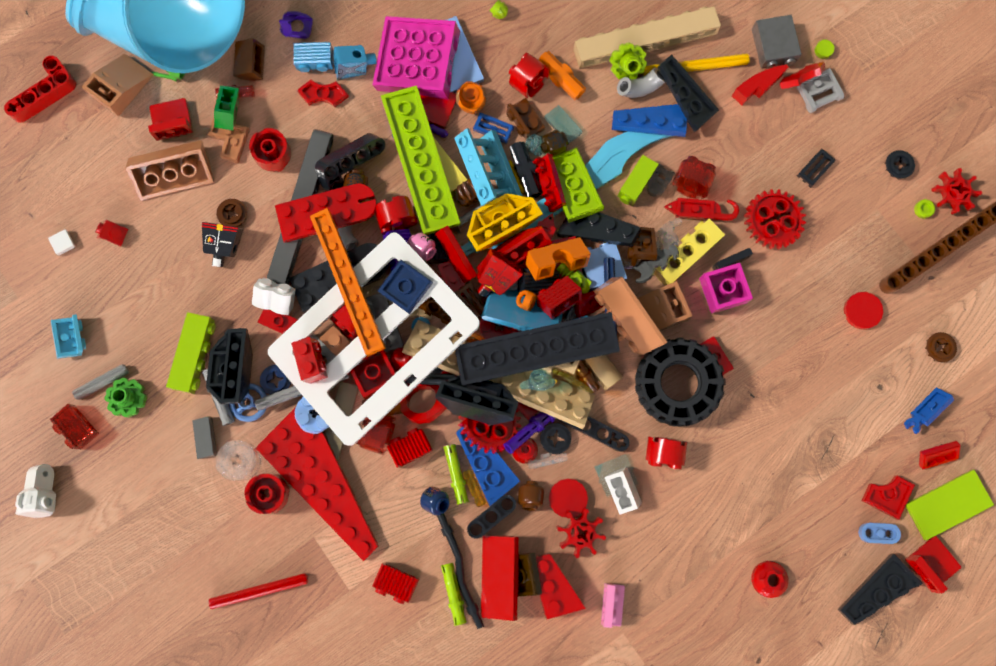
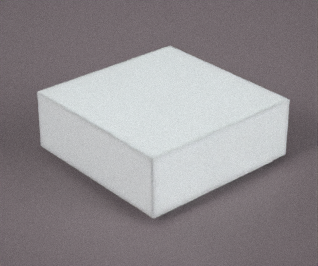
(62, 242)

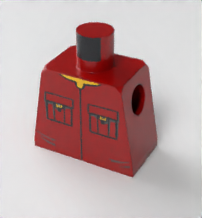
(497, 274)

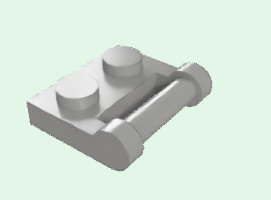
(817, 86)

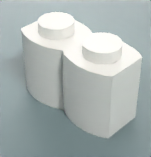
(273, 296)

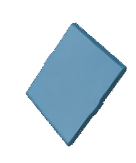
(504, 311)

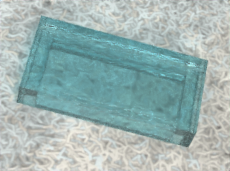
(561, 121)

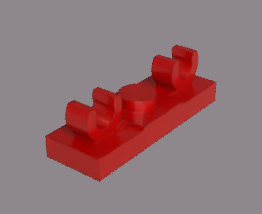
(550, 182)

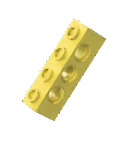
(711, 236)

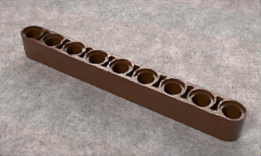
(942, 248)

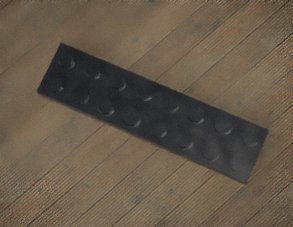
(537, 348)

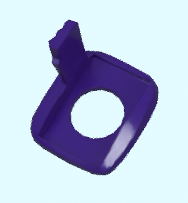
(291, 16)

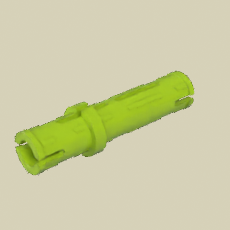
(456, 474)
(454, 596)

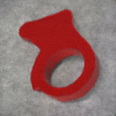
(427, 416)

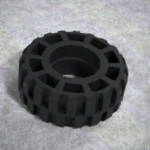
(701, 362)

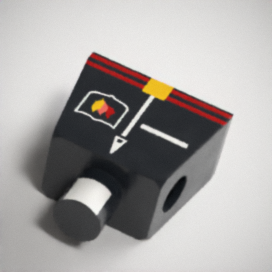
(220, 241)

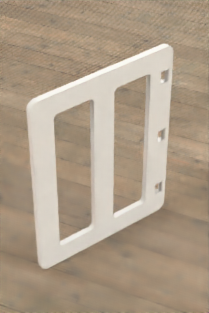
(395, 388)

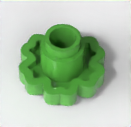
(125, 397)

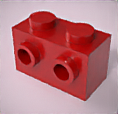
(309, 360)

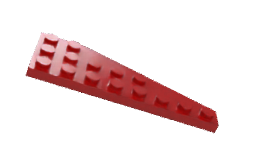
(314, 473)

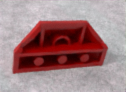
(517, 247)

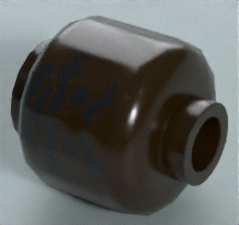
(554, 143)

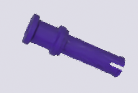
(535, 424)

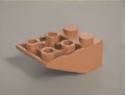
(117, 83)
(666, 306)

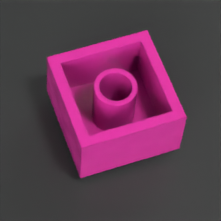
(725, 288)

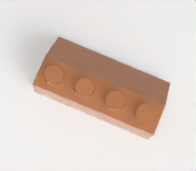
(170, 170)
(629, 316)

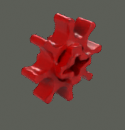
(956, 191)
(588, 530)

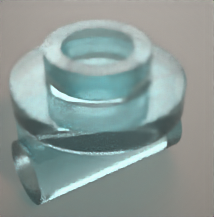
(533, 144)

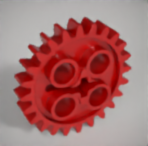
(782, 234)
(507, 429)

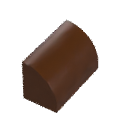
(248, 60)

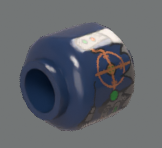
(434, 501)

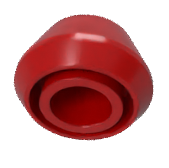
(528, 455)

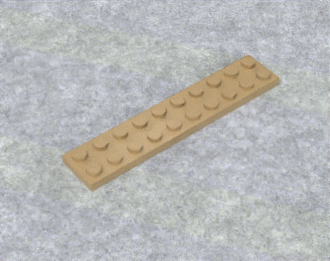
(560, 401)

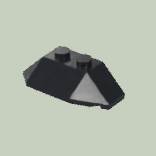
(230, 367)
(478, 401)

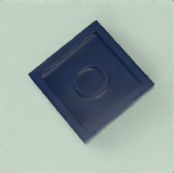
(405, 286)

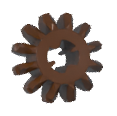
(466, 194)

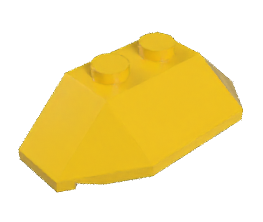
(501, 220)

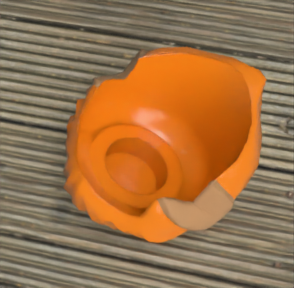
(471, 97)

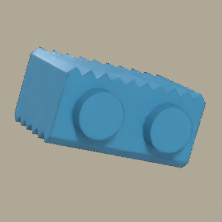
(313, 56)

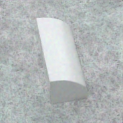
(623, 490)

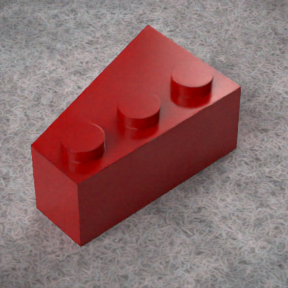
(557, 594)

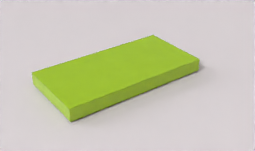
(577, 186)
(949, 504)

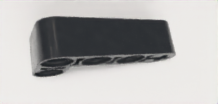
(368, 147)

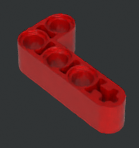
(20, 106)

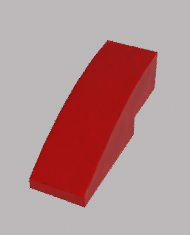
(758, 84)

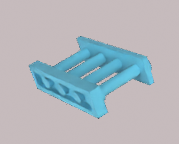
(495, 158)

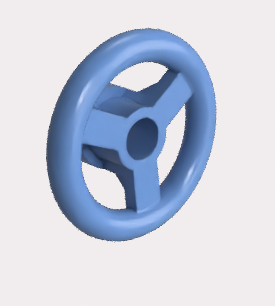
(242, 407)

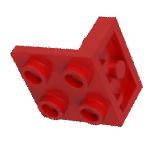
(170, 119)
(933, 564)

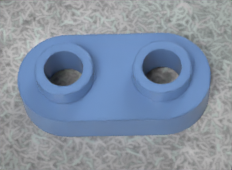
(878, 533)

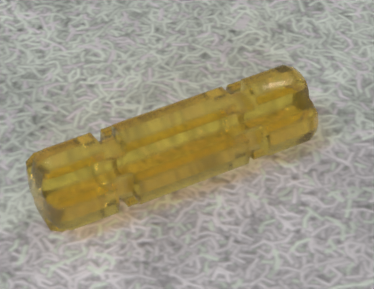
(474, 487)

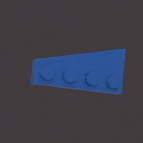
(652, 120)
(490, 470)

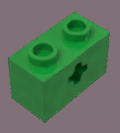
(226, 107)

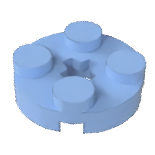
(305, 419)

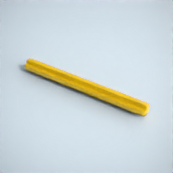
(709, 63)

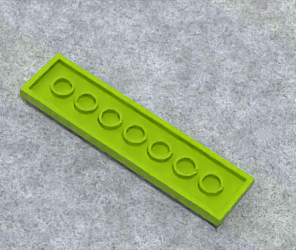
(420, 160)

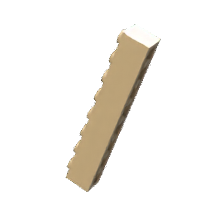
(649, 36)

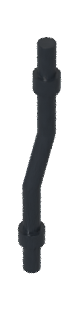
(472, 608)

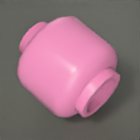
(422, 246)

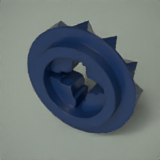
(268, 375)

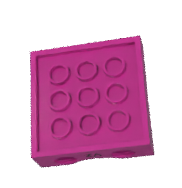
(416, 54)

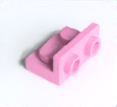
(612, 605)

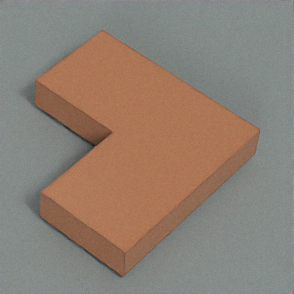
(233, 140)

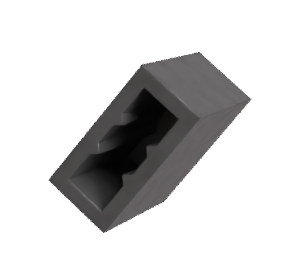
(776, 41)

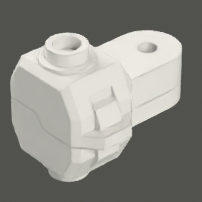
(37, 498)

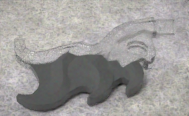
(665, 243)

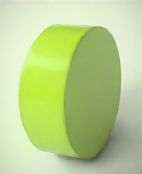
(824, 49)
(924, 209)

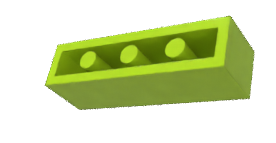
(191, 353)

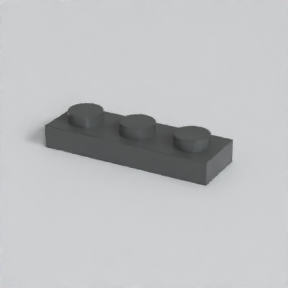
(378, 304)

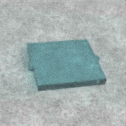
(611, 466)

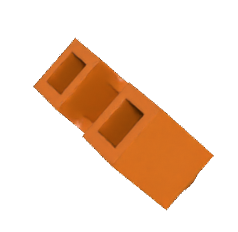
(543, 260)

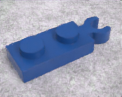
(929, 409)

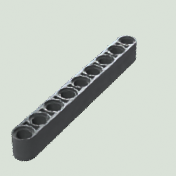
(307, 185)

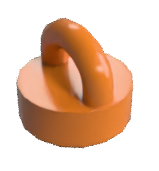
(528, 301)

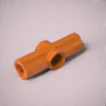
(563, 76)

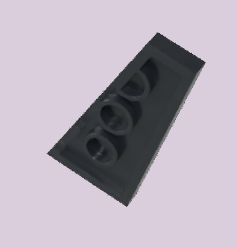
(689, 96)
(601, 228)
(883, 586)

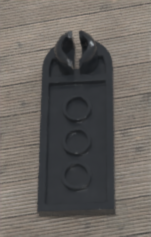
(318, 280)

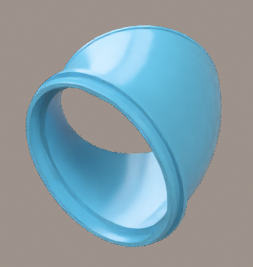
(166, 33)

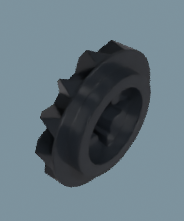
(905, 159)
(563, 433)

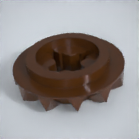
(230, 205)
(949, 350)

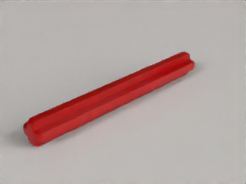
(258, 591)

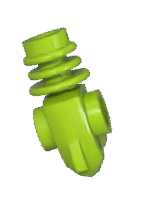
(577, 277)

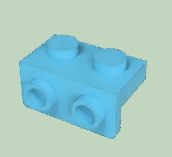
(67, 337)

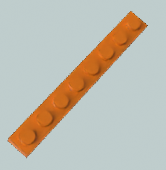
(347, 282)

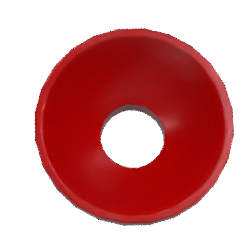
(760, 579)

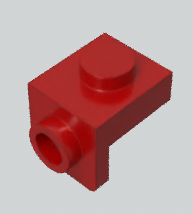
(111, 232)

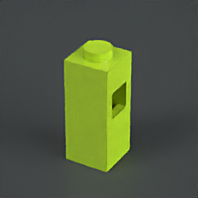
(637, 180)

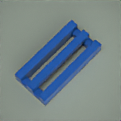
(507, 134)

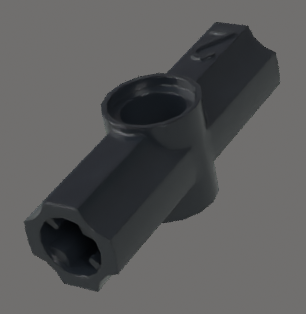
(525, 169)

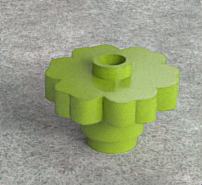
(628, 61)

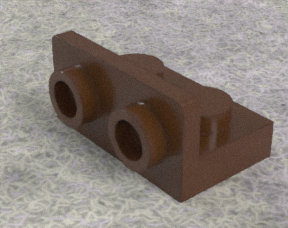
(524, 118)
(644, 246)

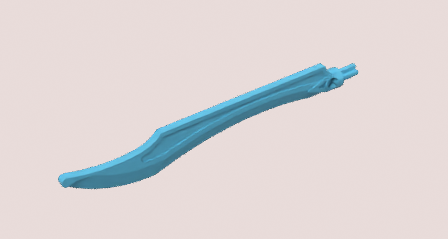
(602, 168)

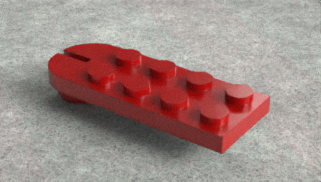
(342, 202)

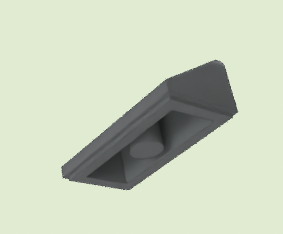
(204, 437)

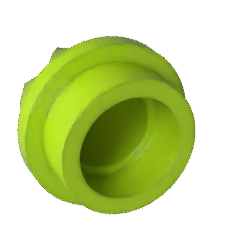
(499, 10)

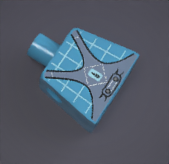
(351, 61)

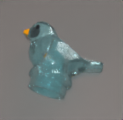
(538, 381)

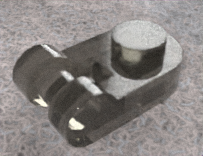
(656, 185)

